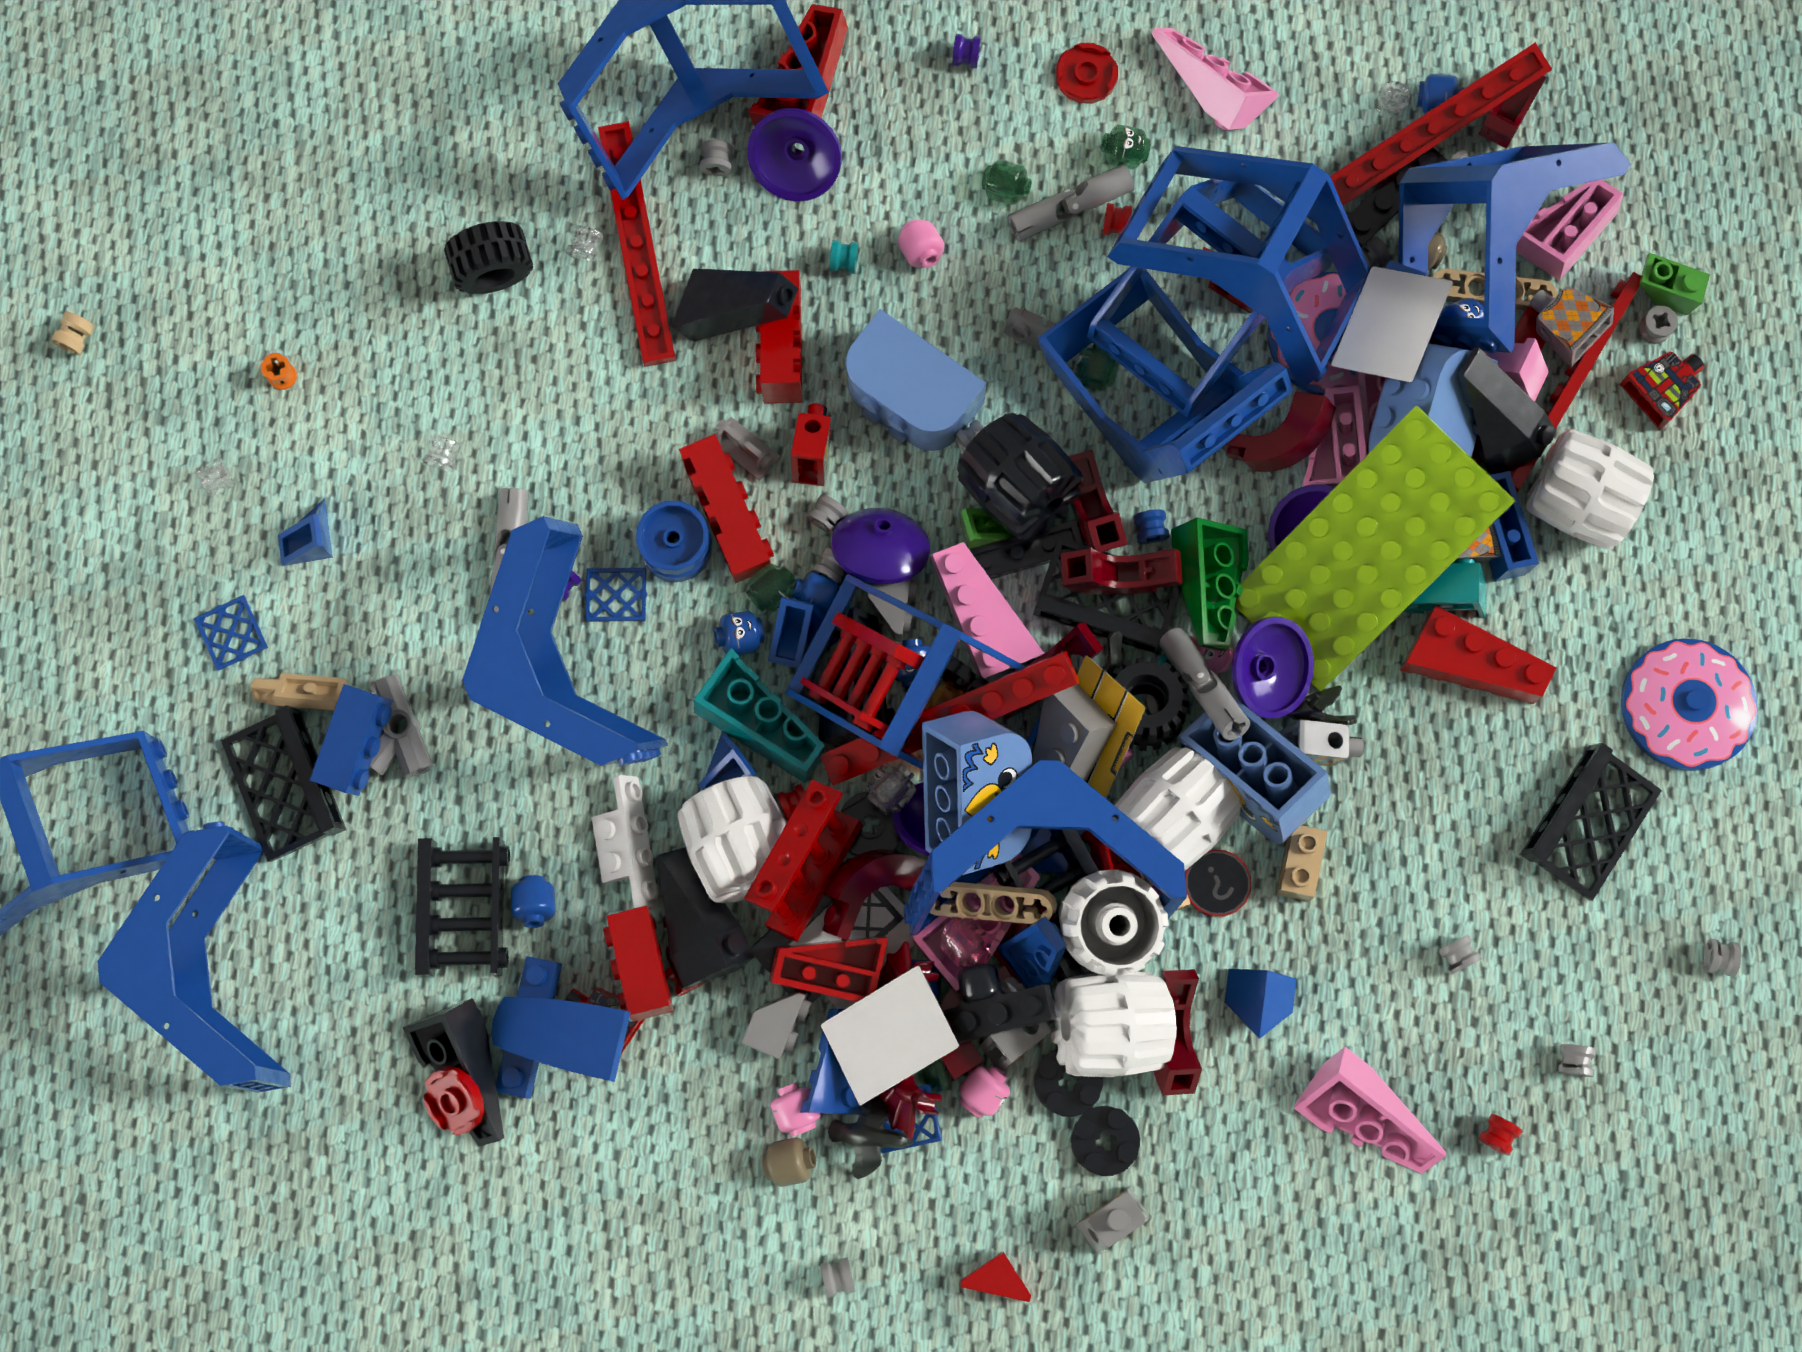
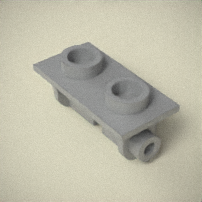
(1026, 326)
(745, 448)

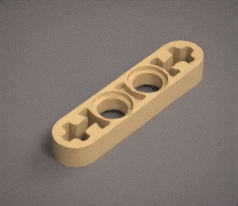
(1468, 276)
(989, 903)

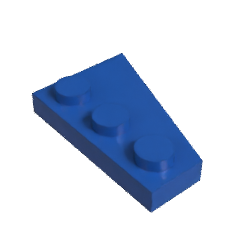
(1034, 953)
(830, 1088)

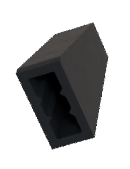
(731, 301)

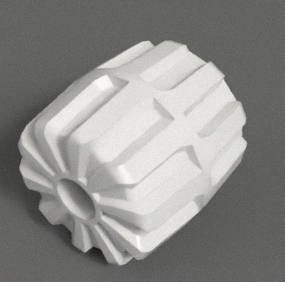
(1590, 489)
(1182, 804)
(730, 834)
(1087, 915)
(1113, 1024)

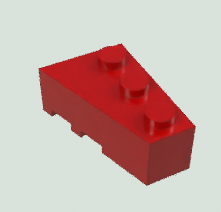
(638, 963)

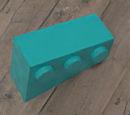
(1457, 588)

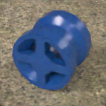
(1151, 526)

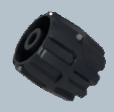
(1019, 475)

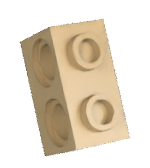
(1301, 863)

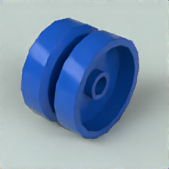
(674, 560)

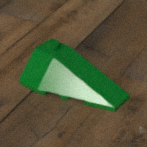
(1211, 576)

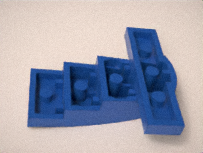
(553, 1032)

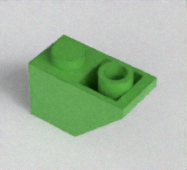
(1673, 284)

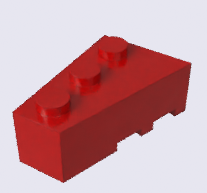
(831, 967)

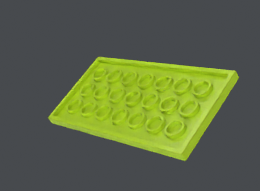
(1375, 543)

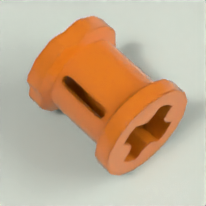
(270, 369)

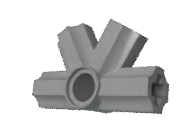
(406, 746)

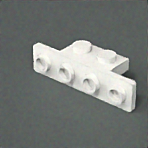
(625, 845)

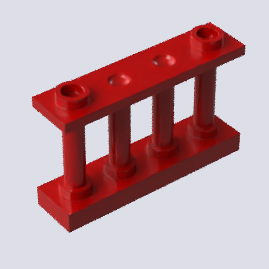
(881, 649)
(803, 861)

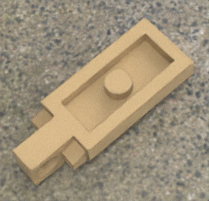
(298, 691)

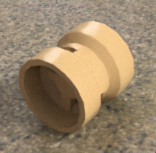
(72, 333)

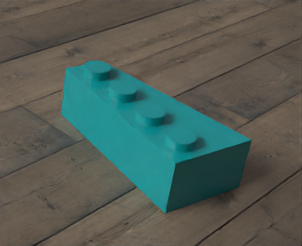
(756, 717)

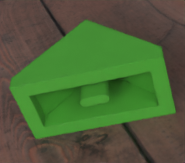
(981, 528)

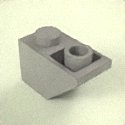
(893, 618)
(774, 1024)

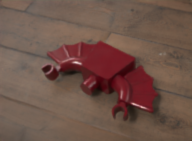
(905, 1097)

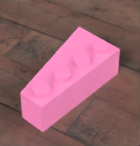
(981, 611)

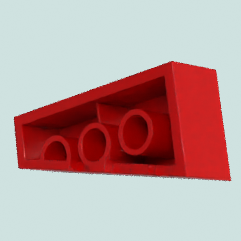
(824, 34)
(781, 353)
(725, 507)
(1475, 659)

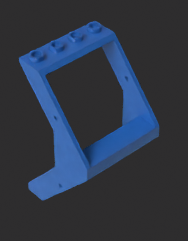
(691, 93)
(1514, 188)
(1199, 214)
(1256, 279)
(1180, 441)
(518, 664)
(921, 686)
(1042, 800)
(29, 836)
(166, 970)

